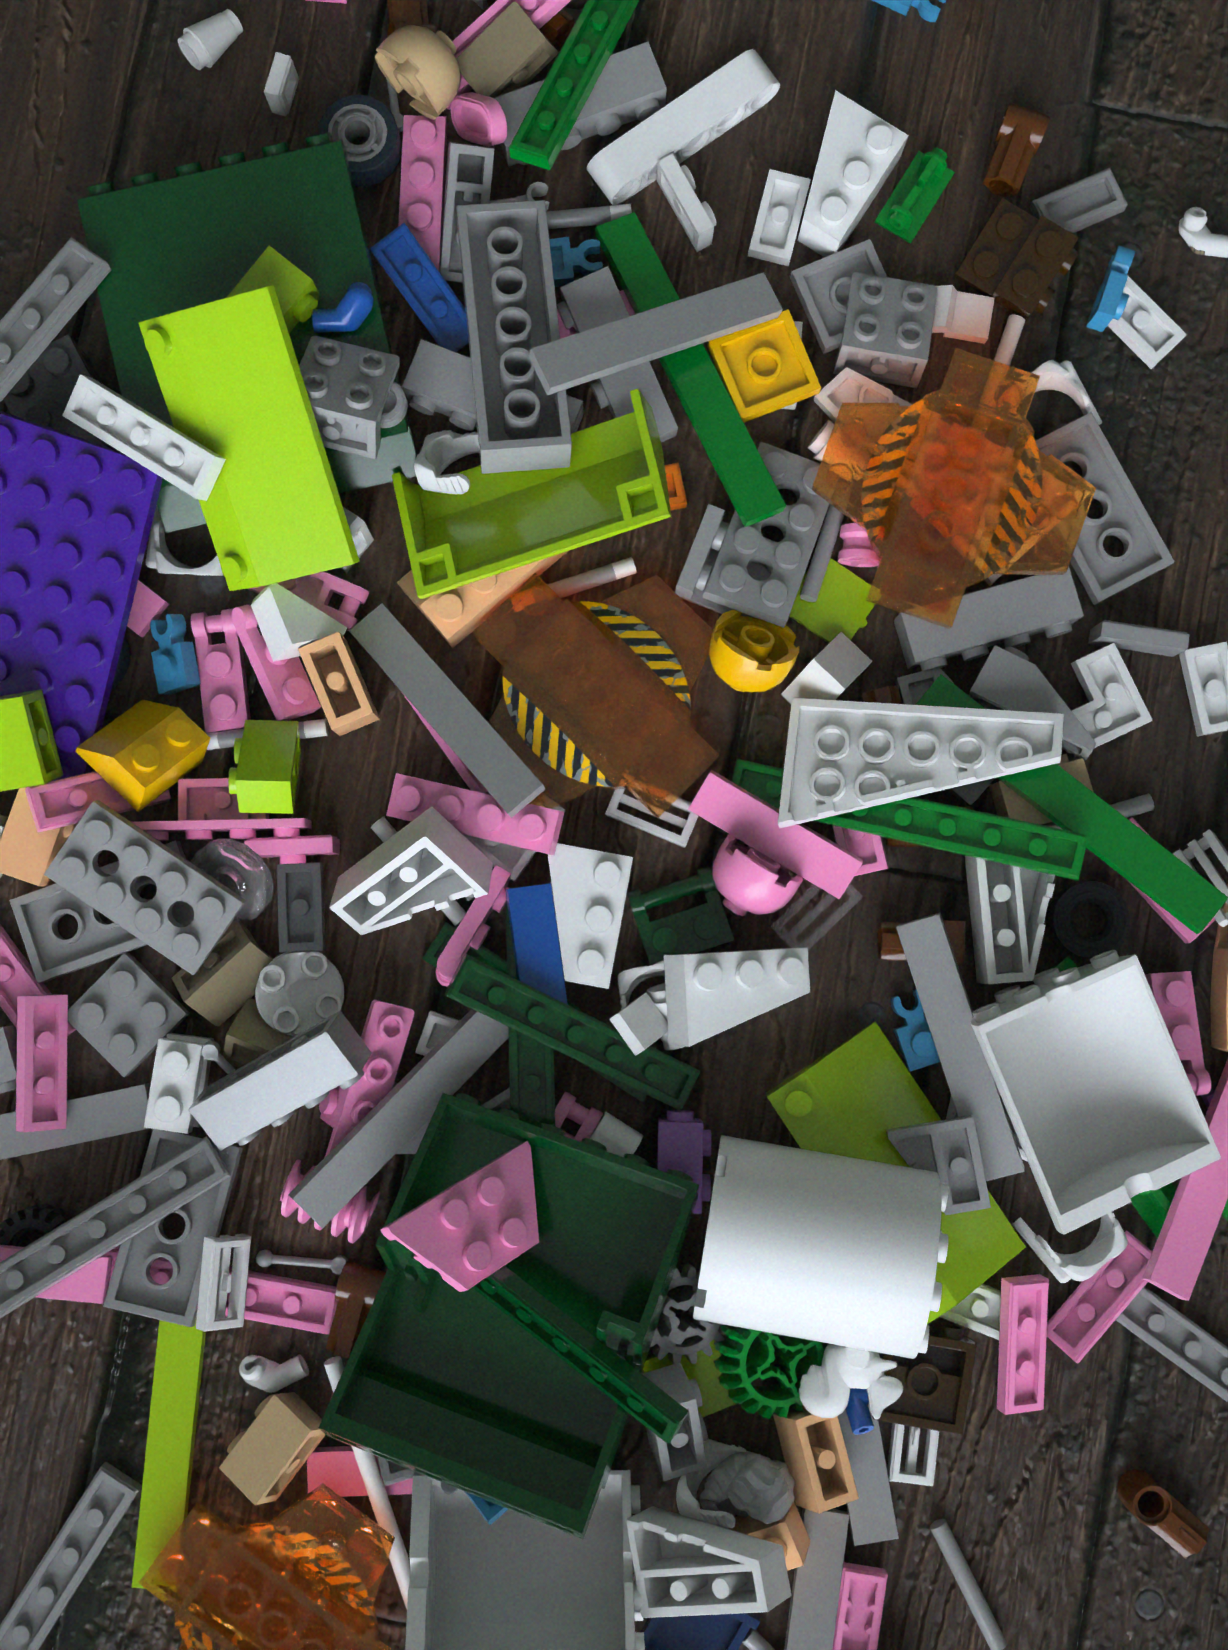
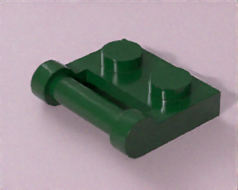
(684, 931)

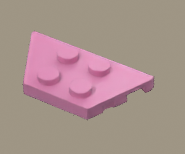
(475, 1222)

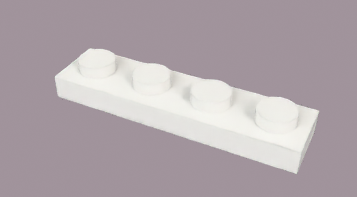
(144, 437)

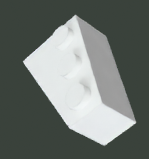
(849, 172)
(411, 872)
(589, 908)
(1006, 919)
(727, 988)
(702, 1567)

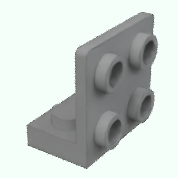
(887, 329)
(348, 393)
(703, 558)

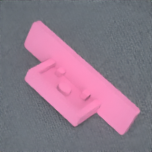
(209, 807)
(386, 1037)

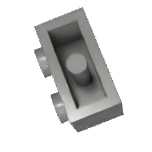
(686, 1450)

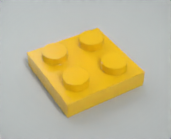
(764, 367)

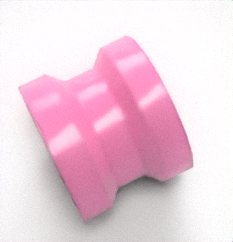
(856, 547)

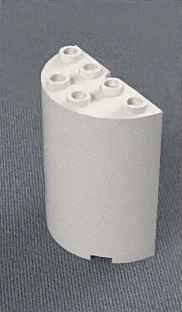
(1093, 1087)
(822, 1247)
(520, 1578)

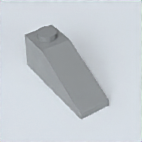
(466, 183)
(1018, 685)

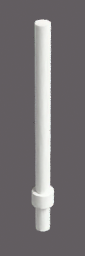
(377, 1495)

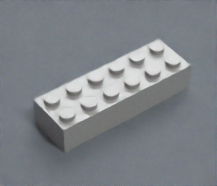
(507, 314)

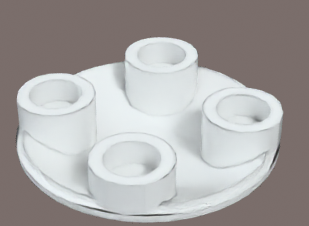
(298, 991)

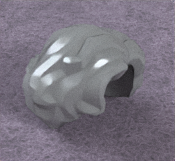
(749, 1486)

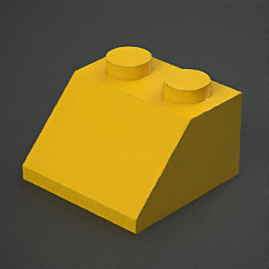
(145, 751)

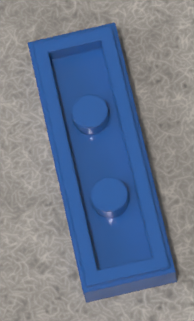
(423, 288)
(536, 939)

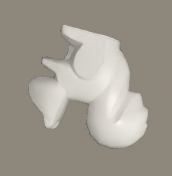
(827, 1387)

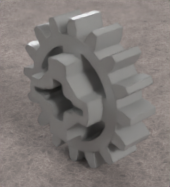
(675, 1329)

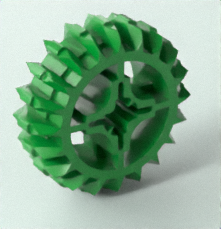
(744, 1364)

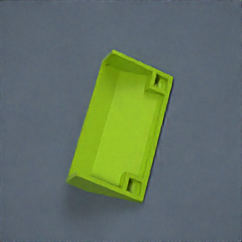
(242, 395)
(533, 514)
(844, 1110)

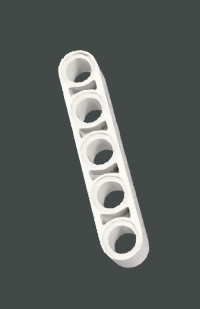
(683, 126)

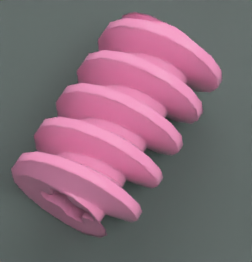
(354, 1214)

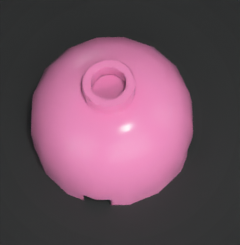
(751, 879)

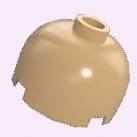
(422, 66)

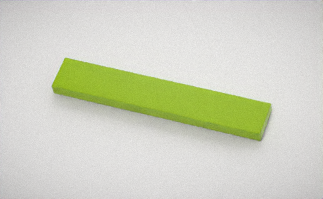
(169, 1441)

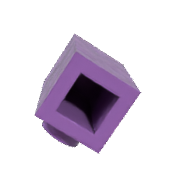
(682, 1147)

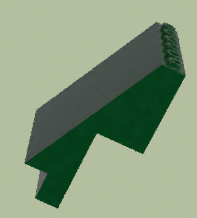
(199, 235)
(462, 1386)

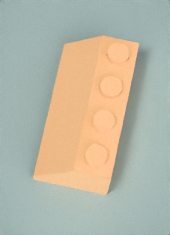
(466, 607)

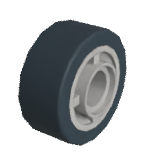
(370, 118)

